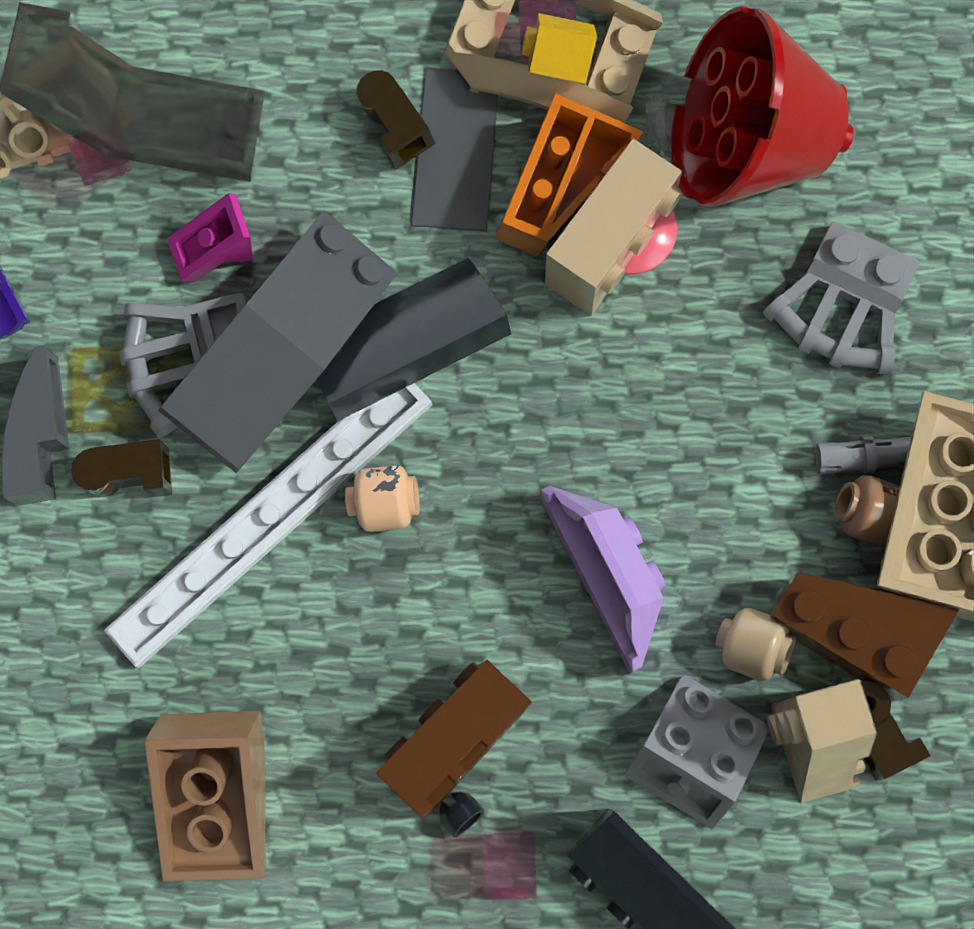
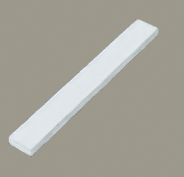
(262, 524)

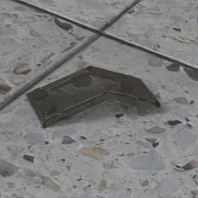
(128, 108)

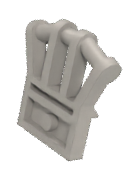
(861, 273)
(203, 324)

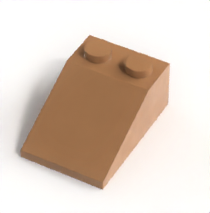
(209, 795)

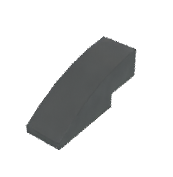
(34, 430)

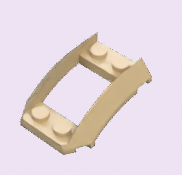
(611, 76)

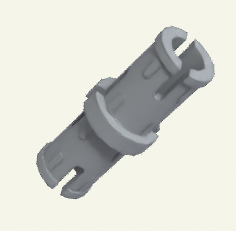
(862, 455)

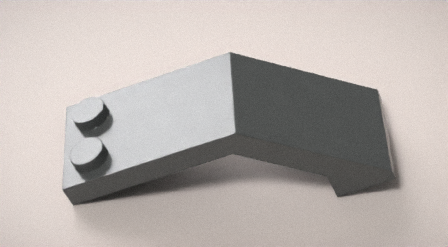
(279, 342)

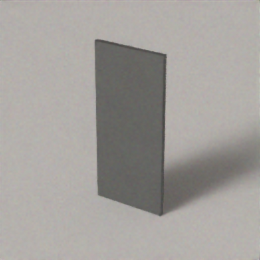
(457, 170)

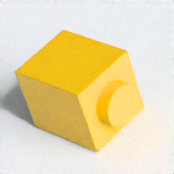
(559, 48)

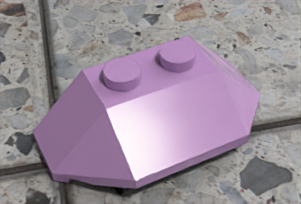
(611, 569)

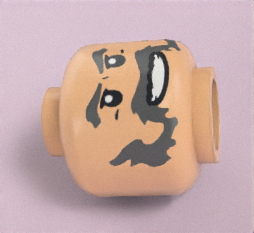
(383, 498)

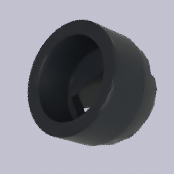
(462, 814)

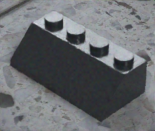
(638, 880)

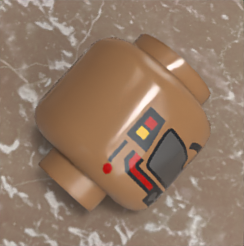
(867, 509)

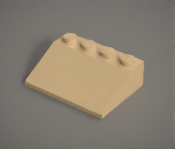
(933, 517)

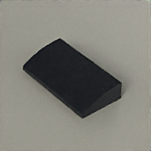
(413, 338)

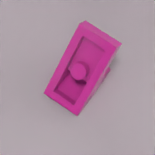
(211, 239)

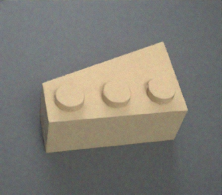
(612, 227)
(824, 738)

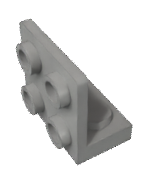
(699, 752)

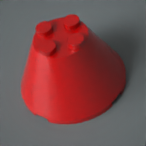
(755, 112)

